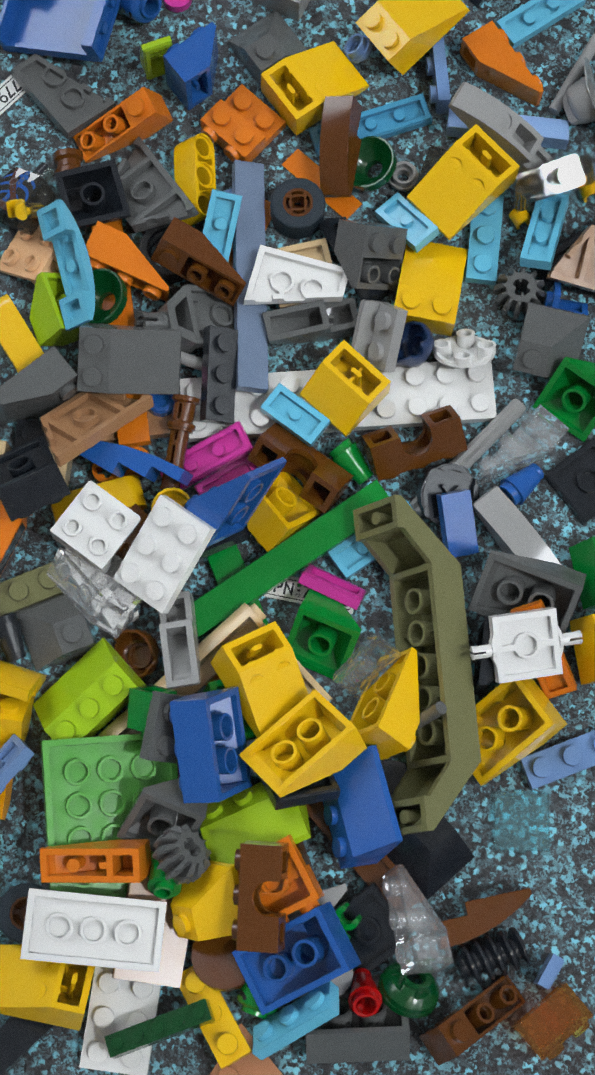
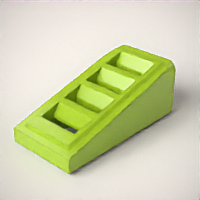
(152, 57)

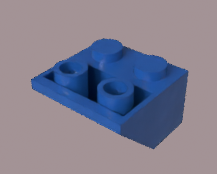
(192, 66)

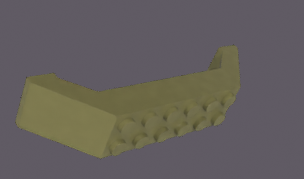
(433, 620)

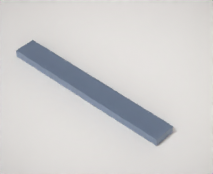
(248, 236)

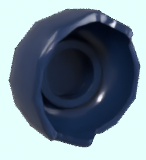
(415, 345)

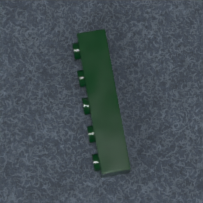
(159, 1028)

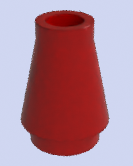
(364, 995)

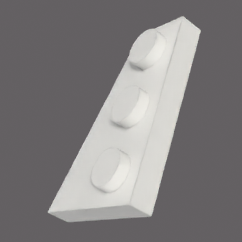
(293, 278)

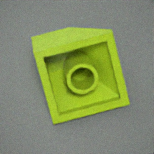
(46, 312)

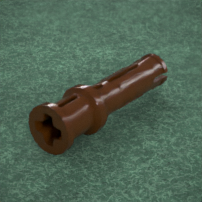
(180, 426)

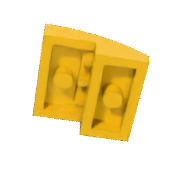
(19, 681)

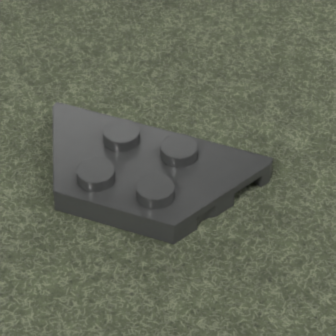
(151, 191)

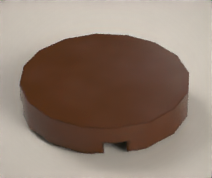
(216, 964)

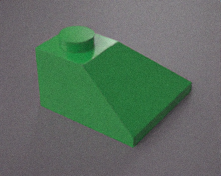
(572, 396)
(323, 634)

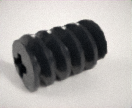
(491, 956)

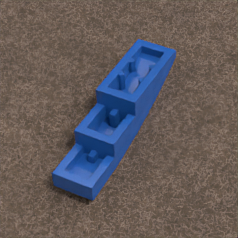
(119, 458)

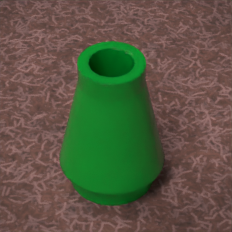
(351, 459)

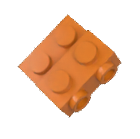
(242, 125)
(297, 891)

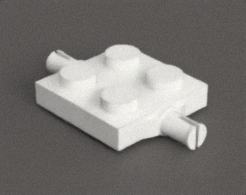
(525, 645)

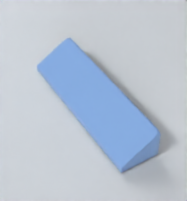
(552, 130)

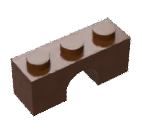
(440, 439)
(321, 477)
(256, 926)

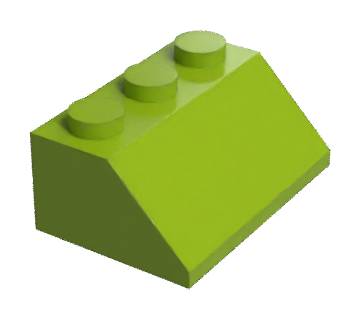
(87, 694)
(252, 818)

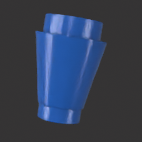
(522, 483)

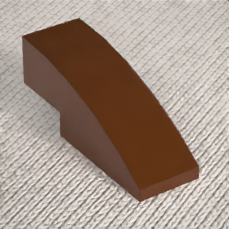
(339, 145)
(483, 915)

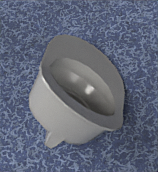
(580, 98)

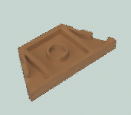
(578, 263)
(88, 420)

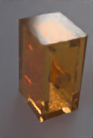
(553, 1022)

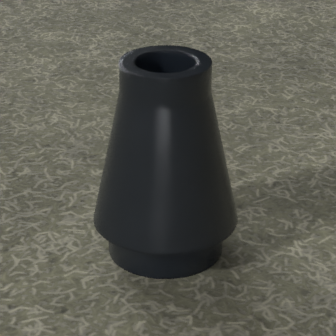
(11, 637)

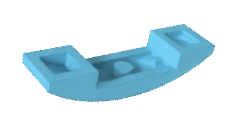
(73, 262)

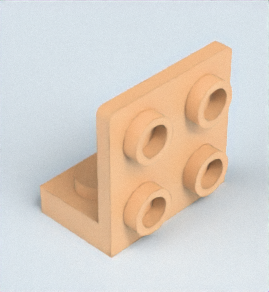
(29, 256)

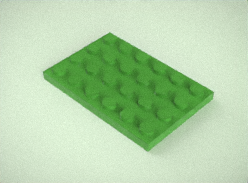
(91, 791)

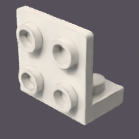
(95, 526)

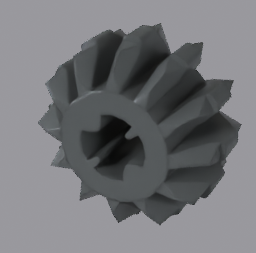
(512, 283)
(181, 854)

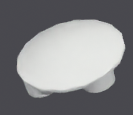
(464, 350)

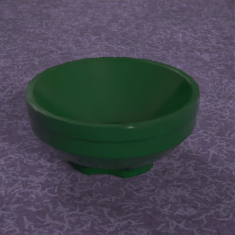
(374, 151)
(108, 284)
(406, 997)

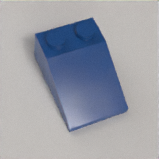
(234, 502)
(312, 956)

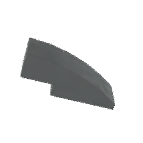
(311, 322)

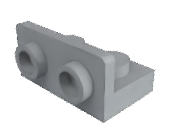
(379, 333)

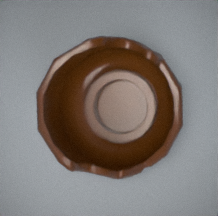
(138, 650)

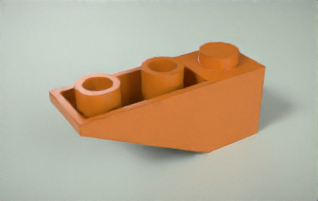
(495, 61)
(134, 117)
(116, 251)

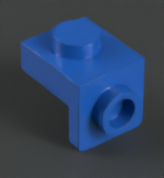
(553, 300)

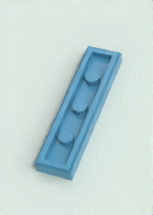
(387, 120)

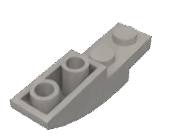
(501, 125)

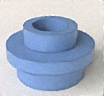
(358, 48)

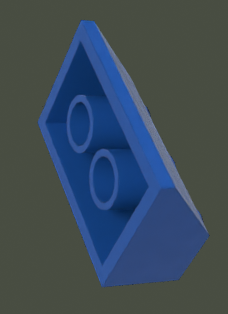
(208, 745)
(363, 815)

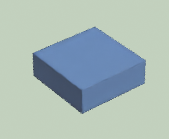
(549, 971)

